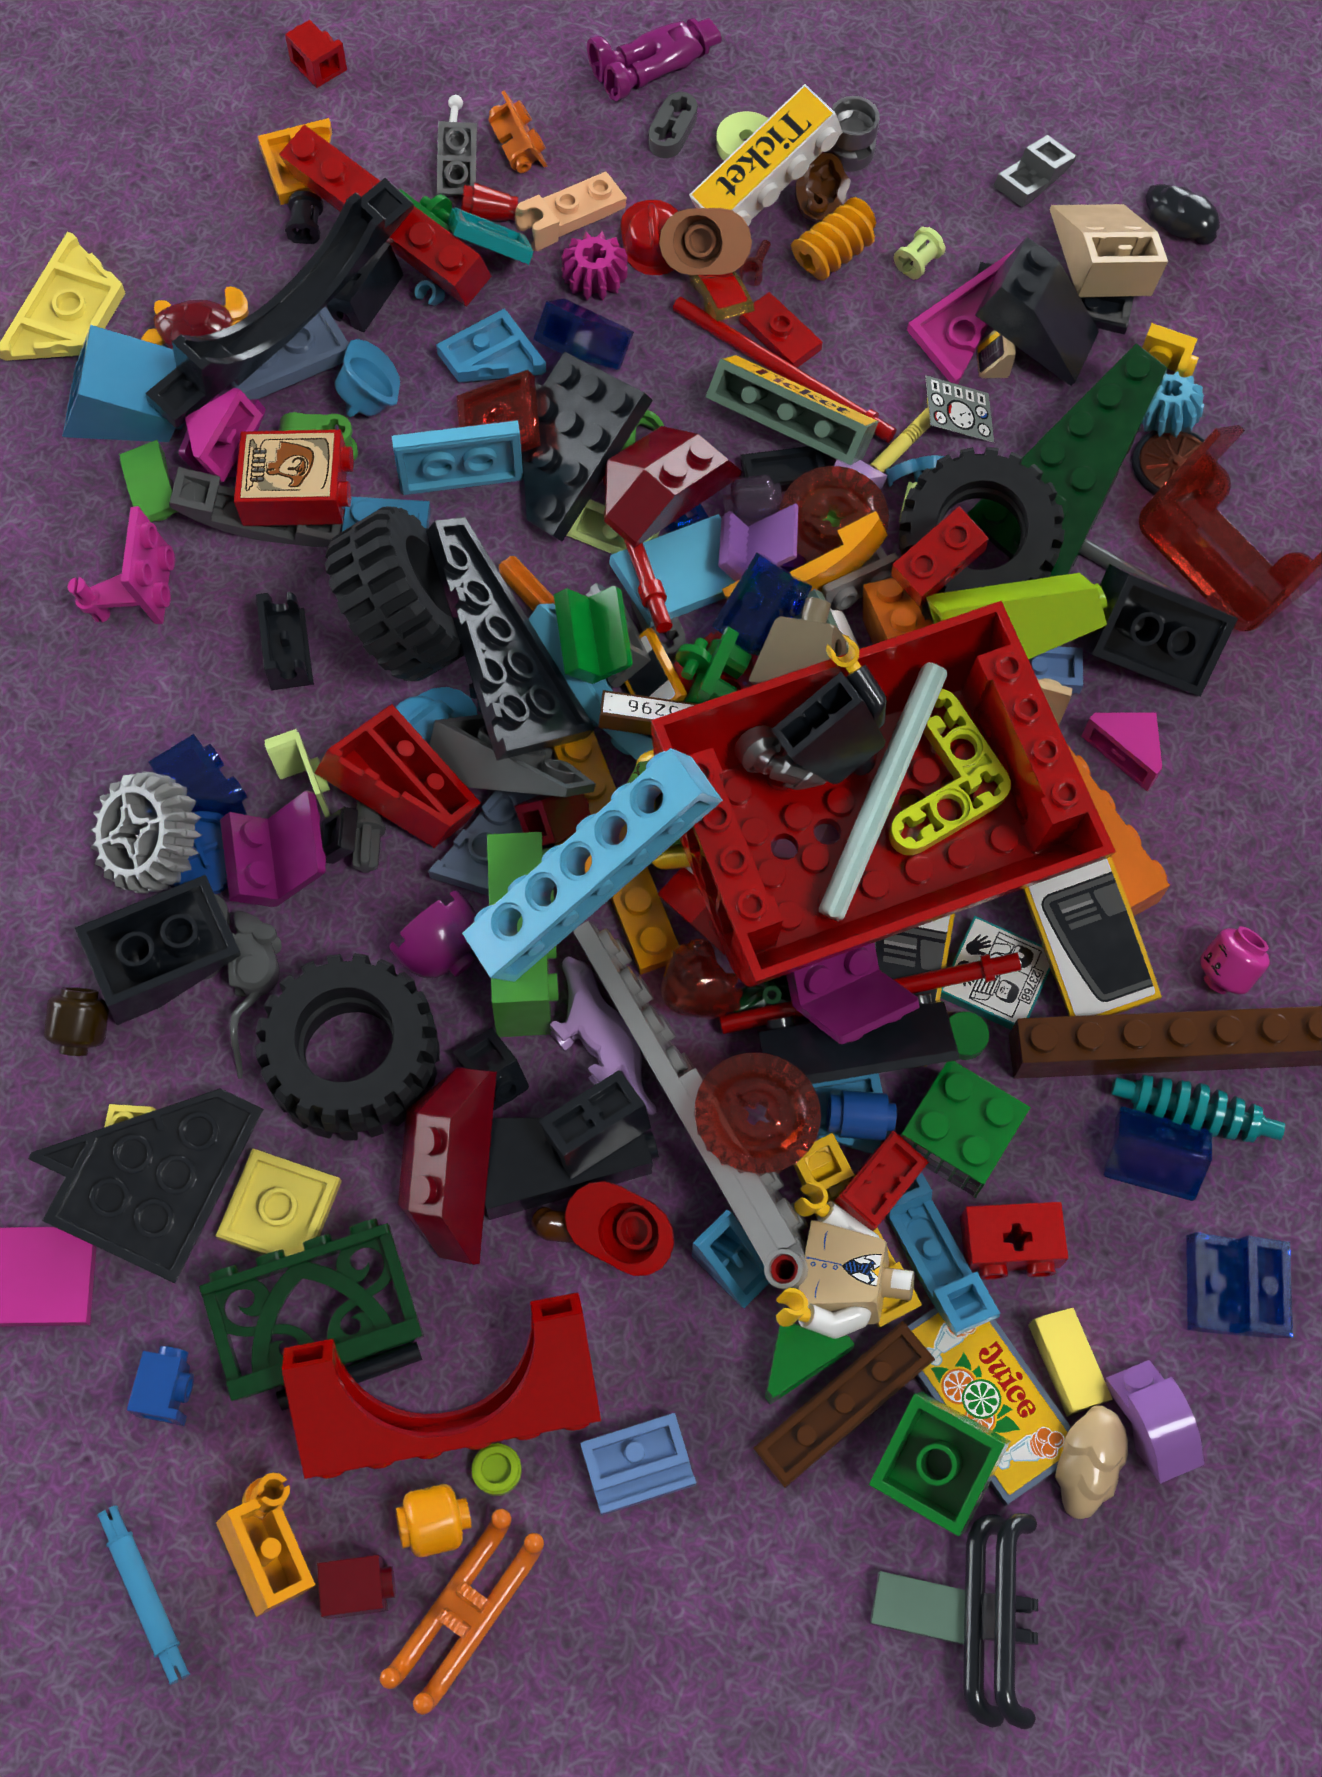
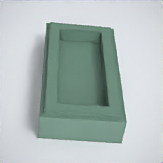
(919, 1607)

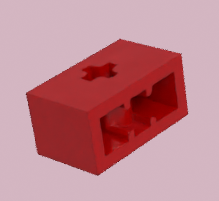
(939, 556)
(1035, 1224)

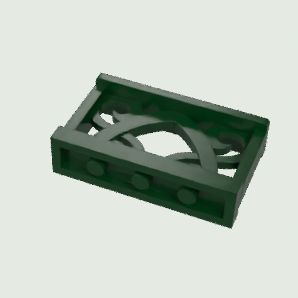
(376, 1329)

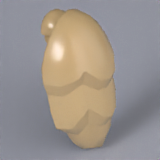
(1091, 1461)

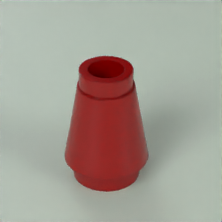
(488, 203)

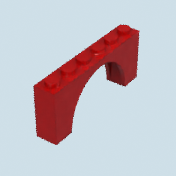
(349, 1429)

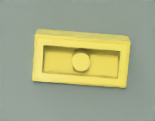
(1069, 1361)

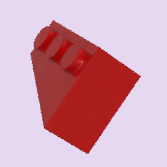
(399, 777)

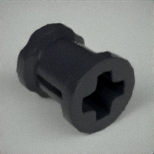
(304, 217)

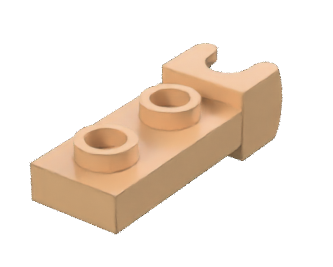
(569, 209)

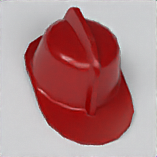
(641, 235)
(620, 1228)

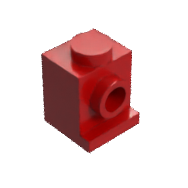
(315, 53)

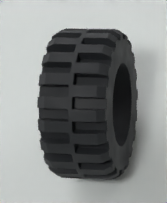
(997, 480)
(393, 594)
(338, 990)

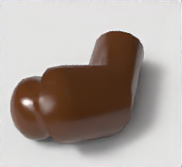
(551, 1225)

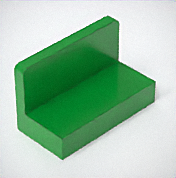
(593, 634)

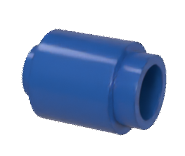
(860, 1115)

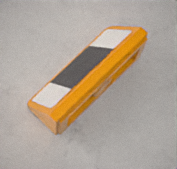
(658, 676)

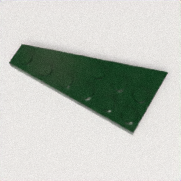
(1083, 455)

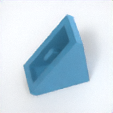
(730, 1259)

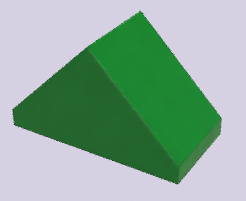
(800, 1356)

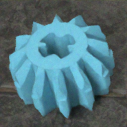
(1175, 406)

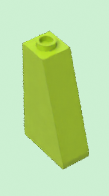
(1041, 610)

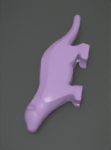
(599, 1029)

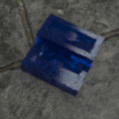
(1239, 1286)

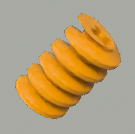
(835, 239)

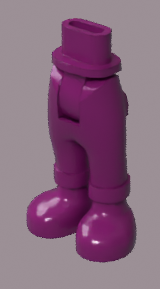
(650, 55)

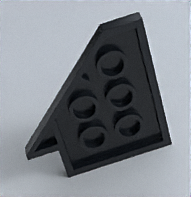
(581, 425)
(150, 1179)

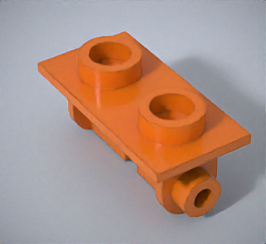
(511, 121)

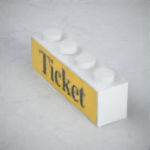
(771, 157)

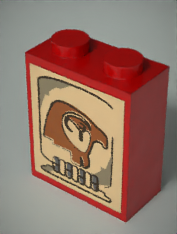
(293, 477)

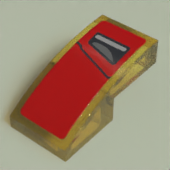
(723, 295)

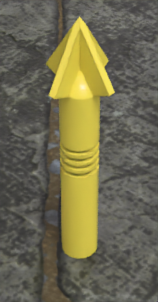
(903, 441)

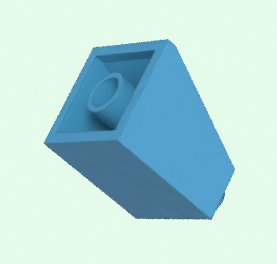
(112, 386)

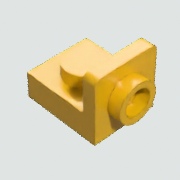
(1172, 349)

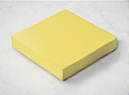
(277, 1205)

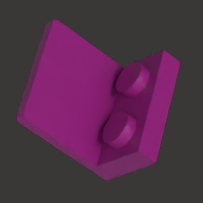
(273, 855)
(849, 995)

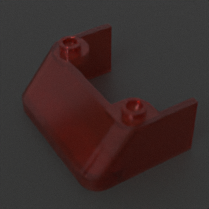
(1211, 552)

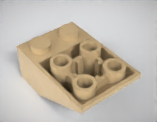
(1109, 250)

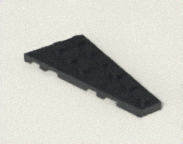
(511, 670)

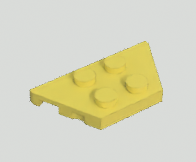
(63, 305)

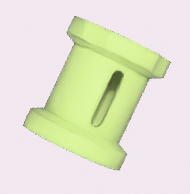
(919, 252)

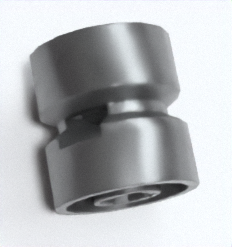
(860, 126)

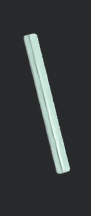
(883, 791)

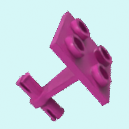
(142, 579)

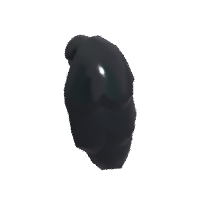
(1183, 212)

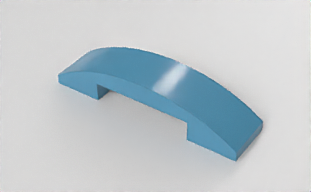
(938, 1261)

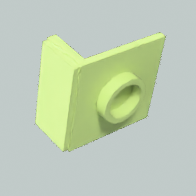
(291, 758)

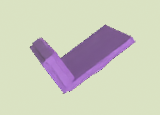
(771, 537)

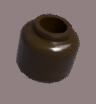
(76, 1020)

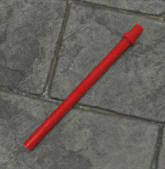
(772, 361)
(985, 969)

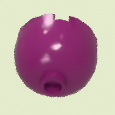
(436, 939)

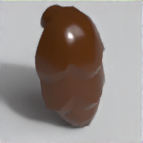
(821, 188)

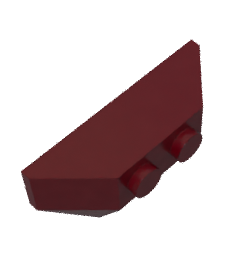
(661, 481)
(448, 1163)

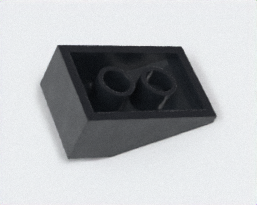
(1040, 311)
(1158, 631)
(157, 948)

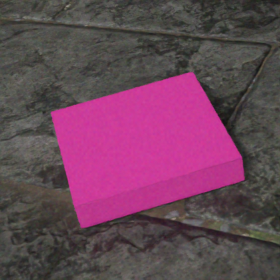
(45, 1277)

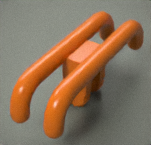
(463, 1612)

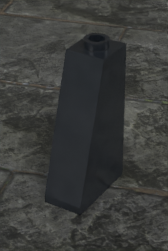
(529, 1174)

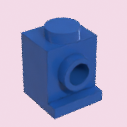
(161, 1386)

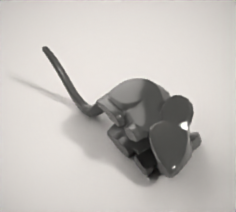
(252, 972)

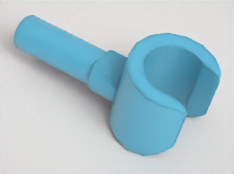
(437, 296)

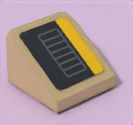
(995, 356)

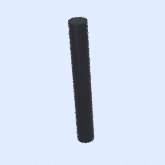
(373, 1367)

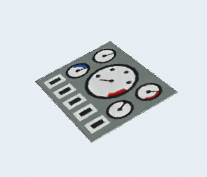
(959, 408)

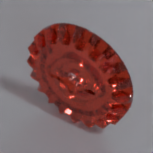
(828, 490)
(752, 1082)

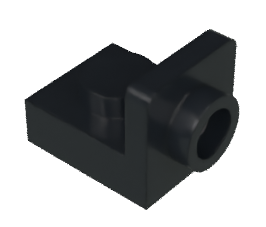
(491, 1054)

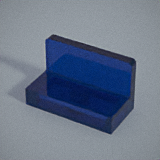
(1159, 1154)

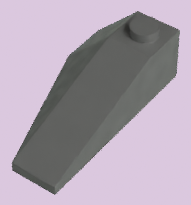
(469, 753)

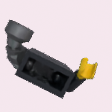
(824, 736)

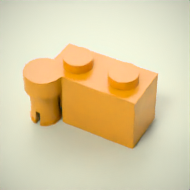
(265, 1546)

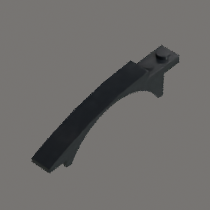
(215, 360)

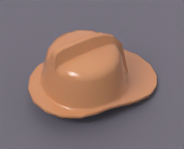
(705, 241)

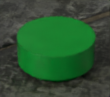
(970, 1034)

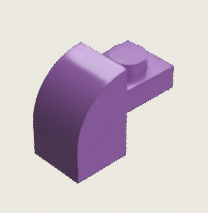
(1160, 1420)

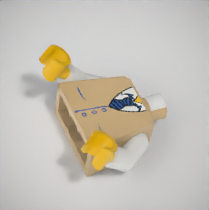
(845, 1272)

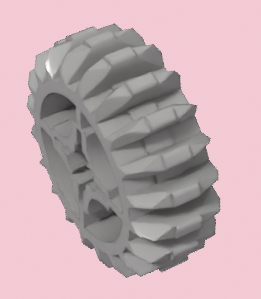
(145, 832)

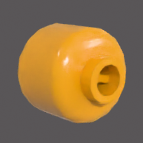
(432, 1520)

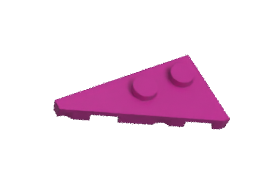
(950, 329)

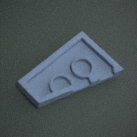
(467, 859)

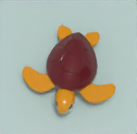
(195, 317)

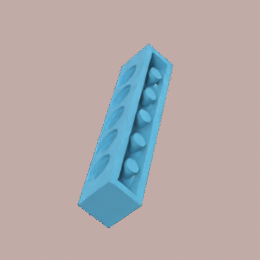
(614, 864)

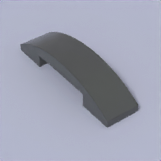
(207, 502)

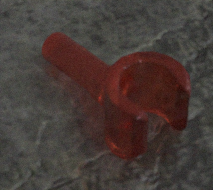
(755, 263)

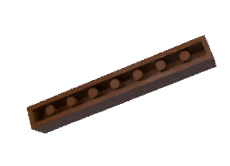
(1166, 1042)

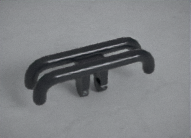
(994, 1619)

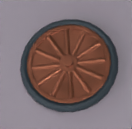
(1160, 457)

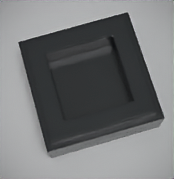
(339, 834)

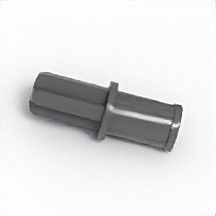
(368, 838)

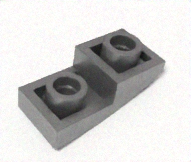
(456, 157)

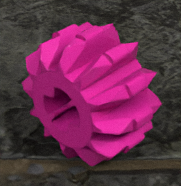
(594, 265)

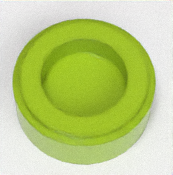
(496, 1469)

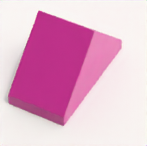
(217, 430)
(1128, 742)

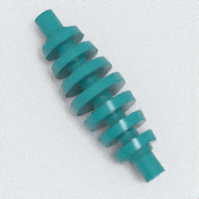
(1199, 1108)

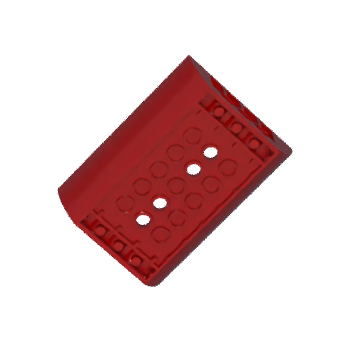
(771, 905)

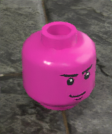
(1235, 960)

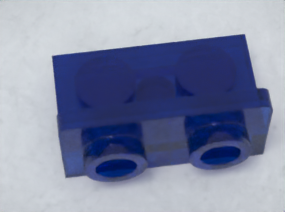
(760, 598)

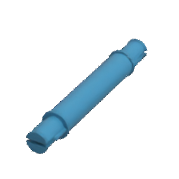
(143, 1595)

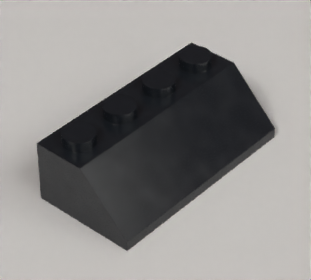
(913, 1041)

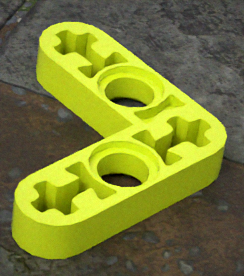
(966, 775)

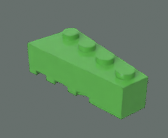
(521, 1005)

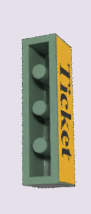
(791, 409)

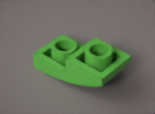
(148, 480)

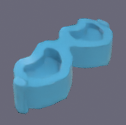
(911, 466)

